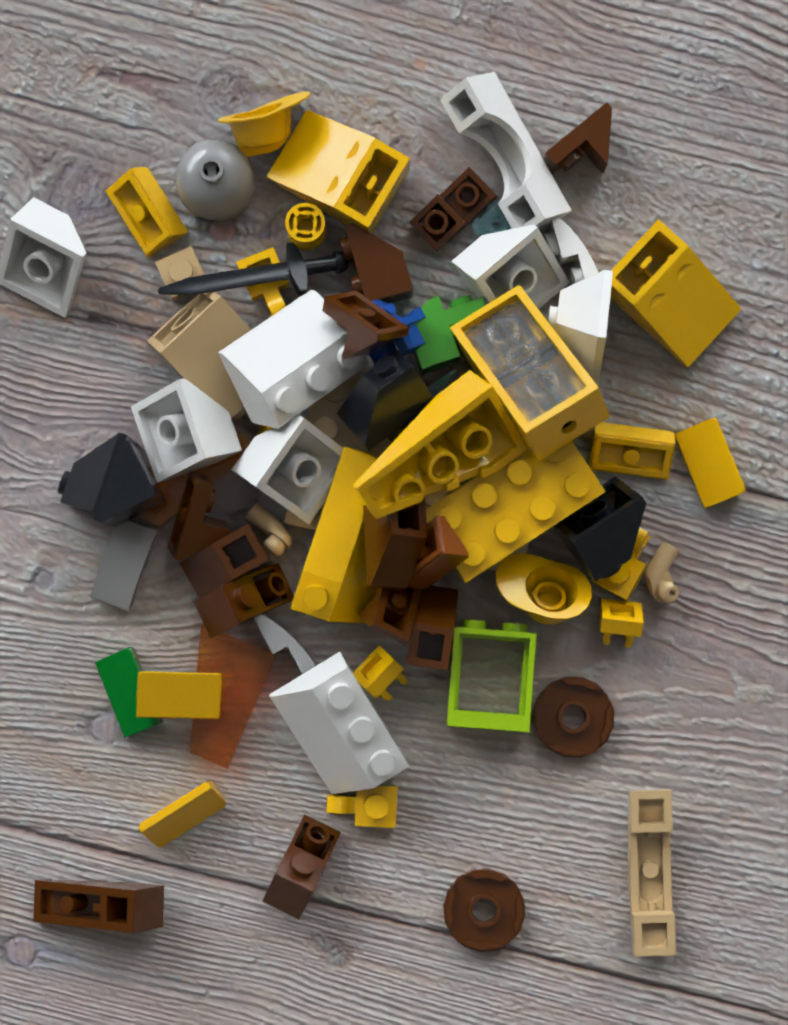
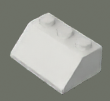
(289, 361)
(339, 727)

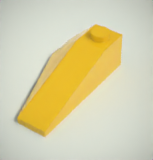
(450, 441)
(335, 566)

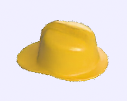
(264, 127)
(543, 587)

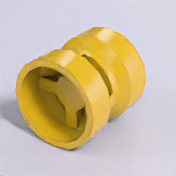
(309, 233)

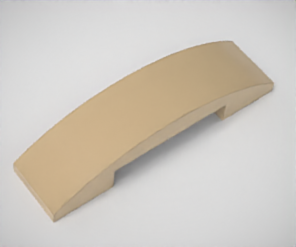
(650, 872)

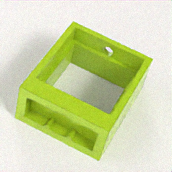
(485, 719)

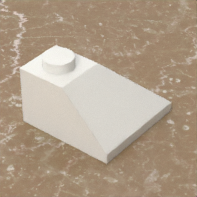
(42, 257)
(511, 259)
(583, 320)
(184, 430)
(292, 466)

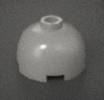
(215, 180)

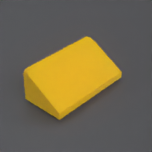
(146, 210)
(632, 450)
(710, 462)
(178, 695)
(183, 814)

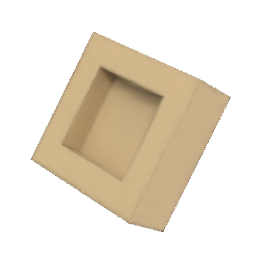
(178, 267)

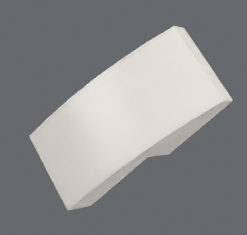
(569, 249)

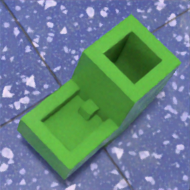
(435, 329)

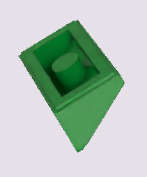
(120, 682)

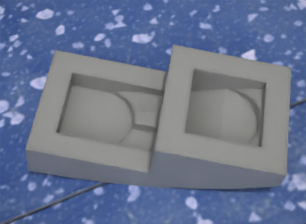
(124, 563)
(280, 639)

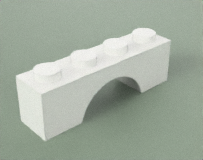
(486, 114)

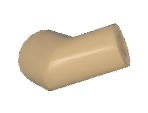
(268, 523)
(658, 574)

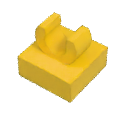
(621, 619)
(379, 672)

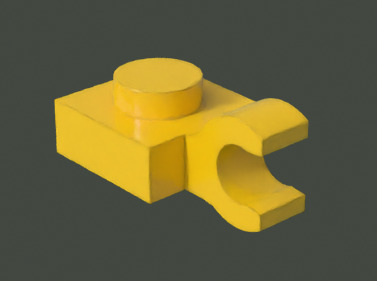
(268, 291)
(627, 578)
(371, 806)

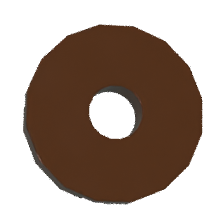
(596, 724)
(488, 934)

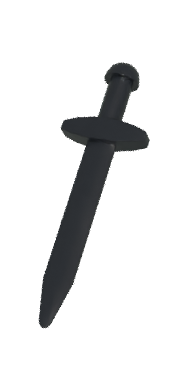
(294, 269)

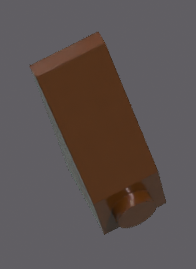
(99, 904)

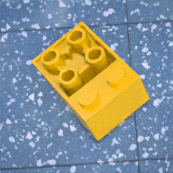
(340, 170)
(672, 294)

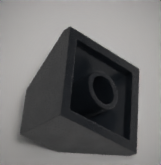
(384, 400)
(88, 477)
(604, 530)

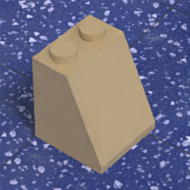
(192, 346)

